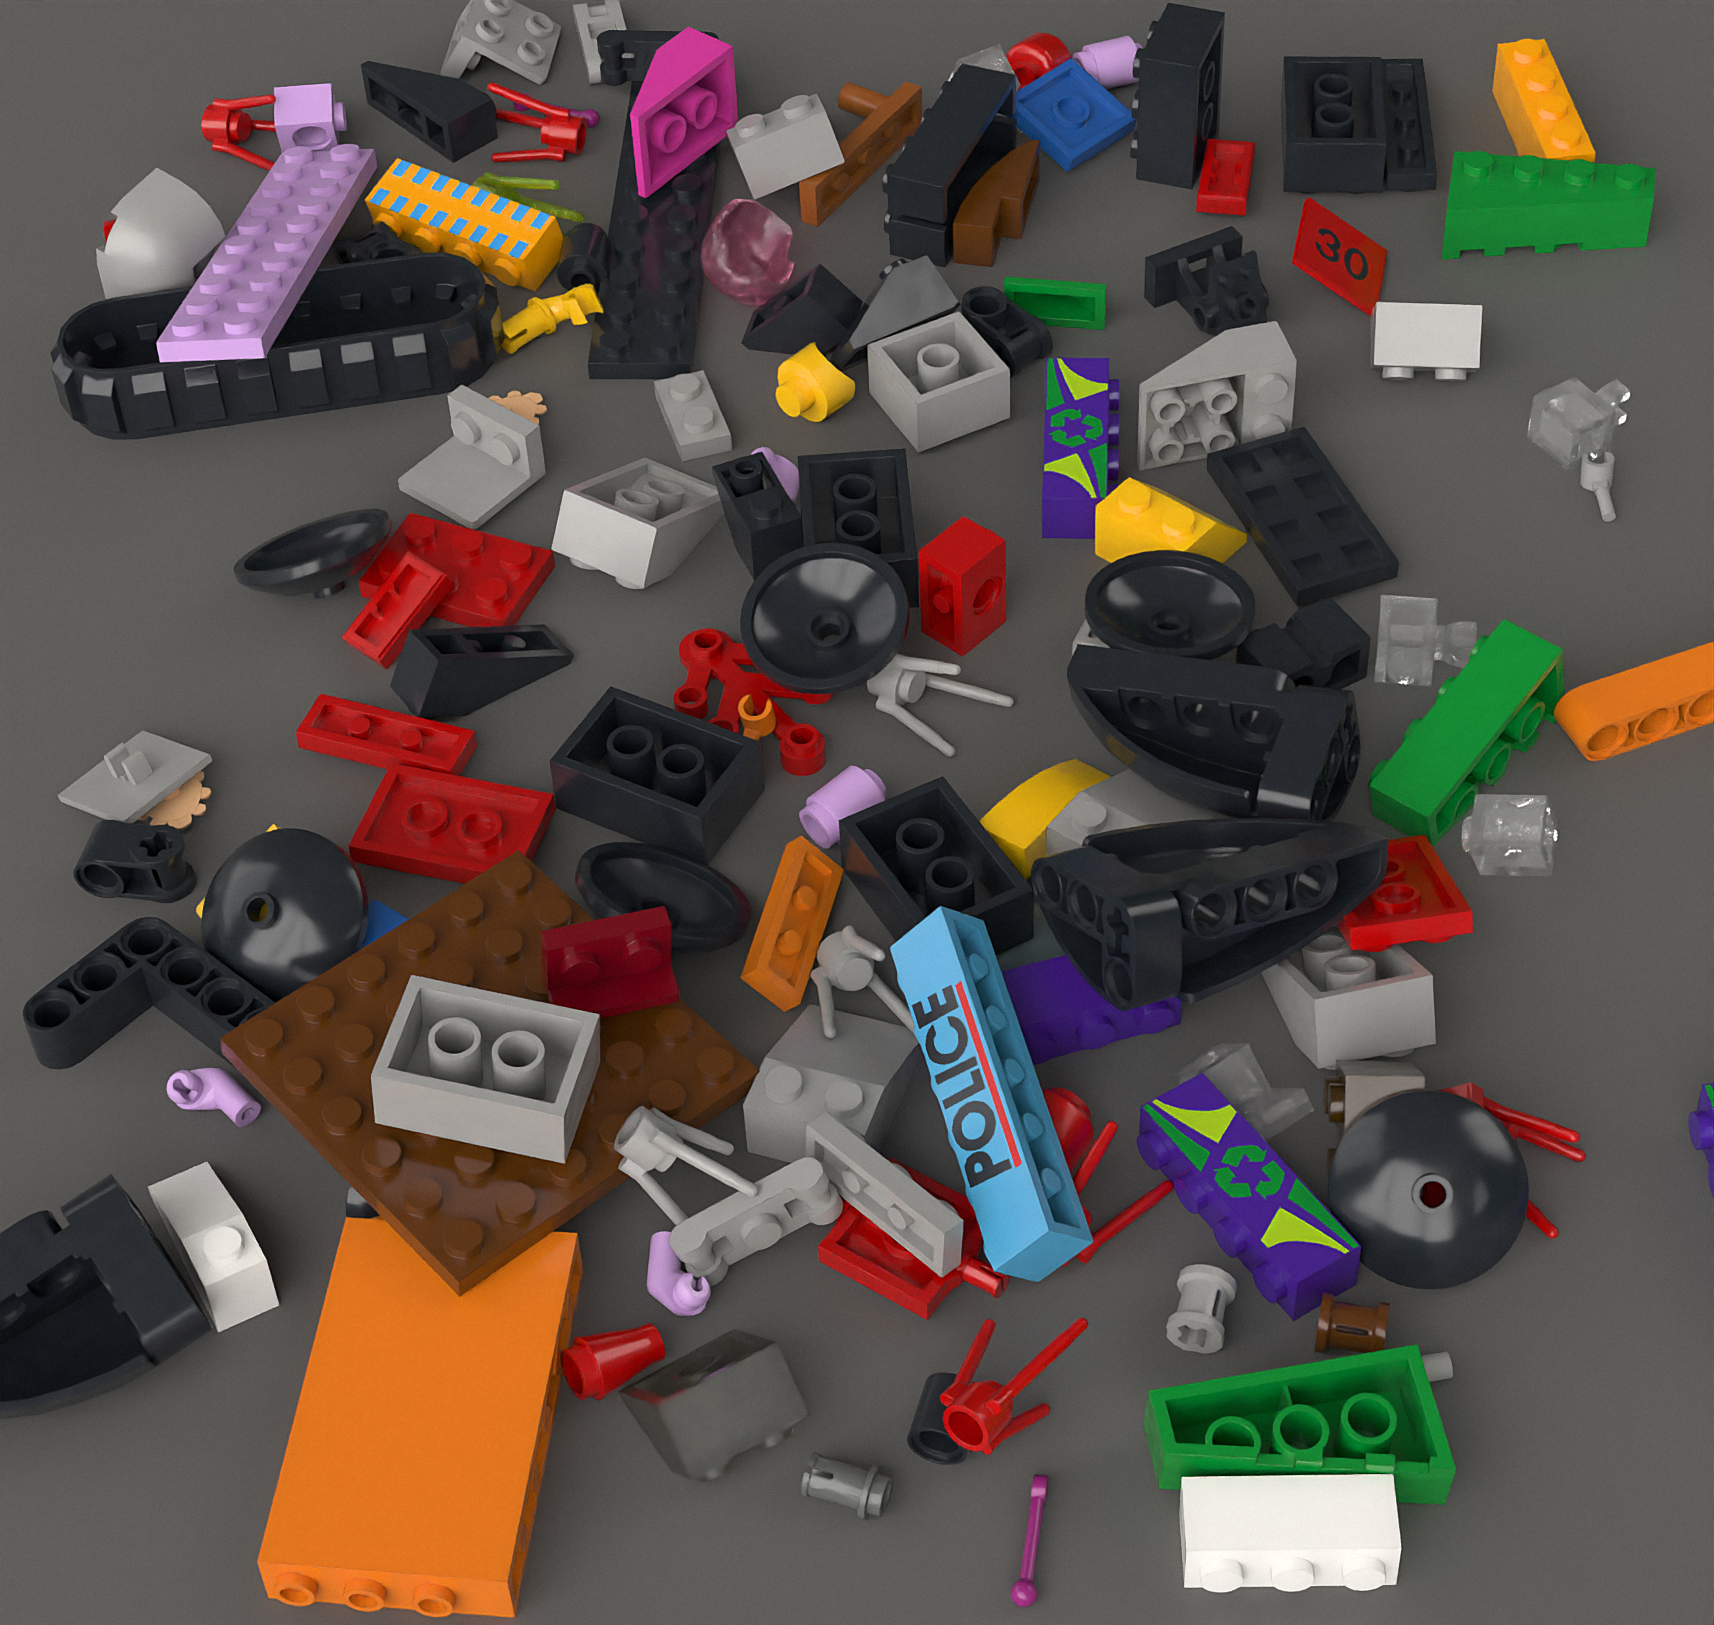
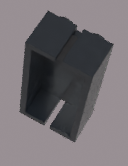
(945, 159)

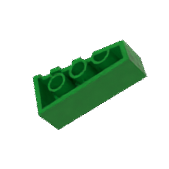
(1545, 204)
(1469, 733)
(1307, 1420)

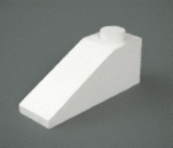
(215, 1245)

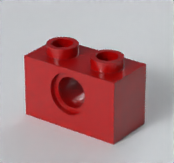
(962, 585)

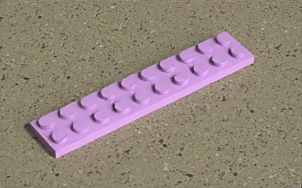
(268, 256)

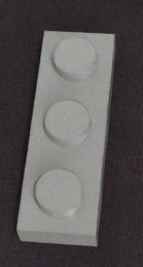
(886, 1194)

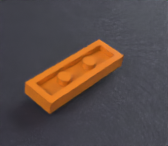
(792, 924)

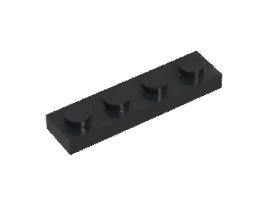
(1409, 138)

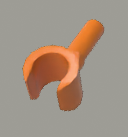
(758, 725)

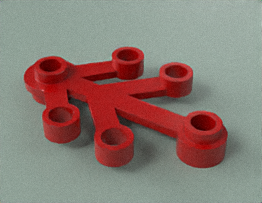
(714, 655)

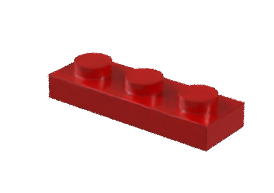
(384, 737)

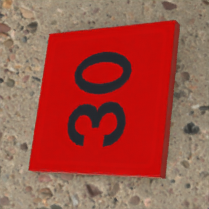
(1339, 256)

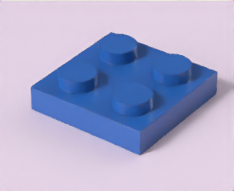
(1071, 115)

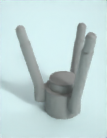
(905, 681)
(849, 966)
(654, 1141)

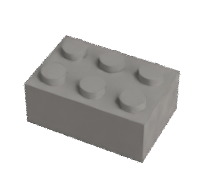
(486, 1068)

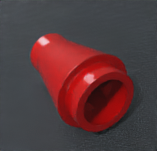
(607, 1360)

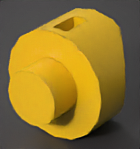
(812, 386)

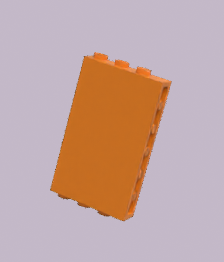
(421, 1430)

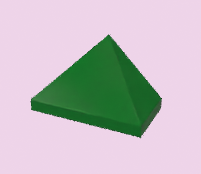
(1060, 302)

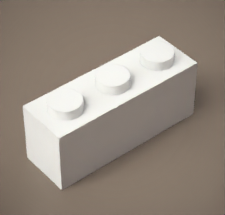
(1289, 1531)

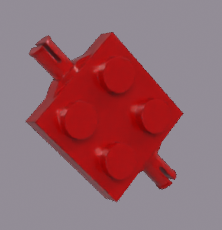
(883, 1265)

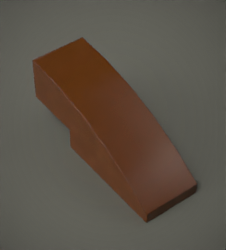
(997, 206)

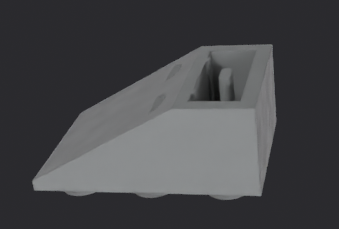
(1218, 397)

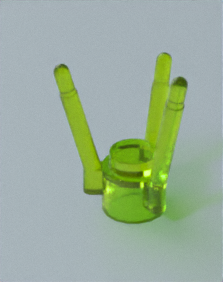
(505, 185)

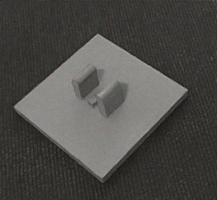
(135, 777)

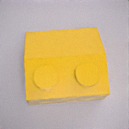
(1149, 519)

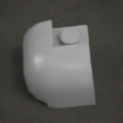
(159, 238)

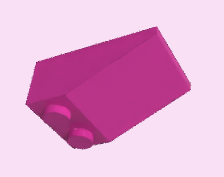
(682, 107)

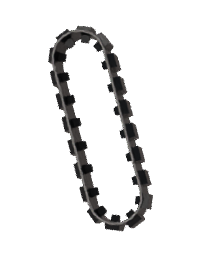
(350, 342)

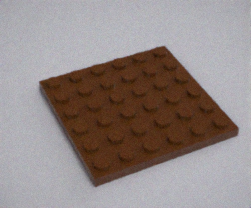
(451, 1199)

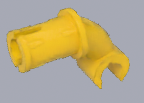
(544, 315)

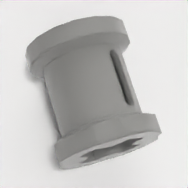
(1201, 1308)

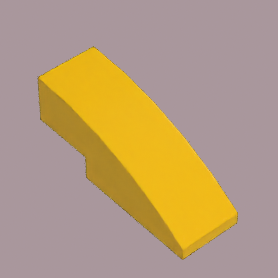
(1022, 817)

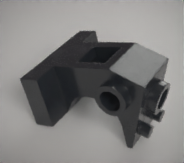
(1218, 296)

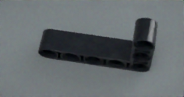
(126, 976)

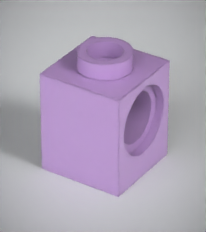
(308, 117)

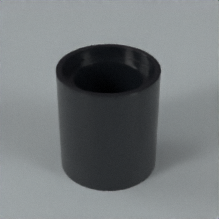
(927, 1432)

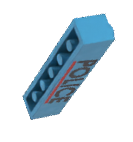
(990, 1096)

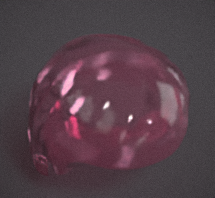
(747, 252)

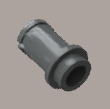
(848, 1485)

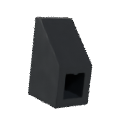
(757, 511)

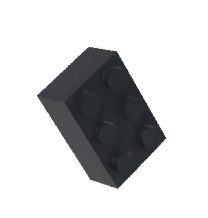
(1177, 94)
(1332, 124)
(862, 503)
(657, 775)
(930, 854)

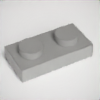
(692, 415)

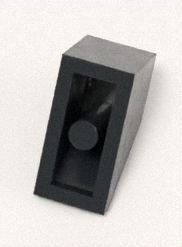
(804, 312)

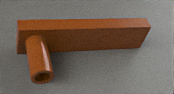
(865, 149)

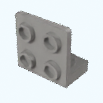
(505, 34)
(482, 465)

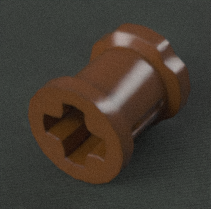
(1351, 1315)

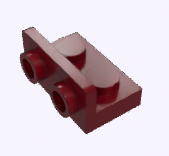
(610, 963)

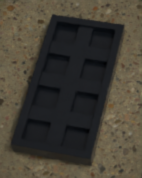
(1302, 516)

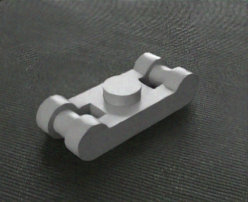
(592, 22)
(749, 1224)

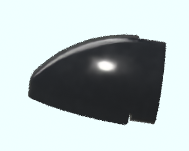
(1221, 731)
(1201, 900)
(87, 1303)

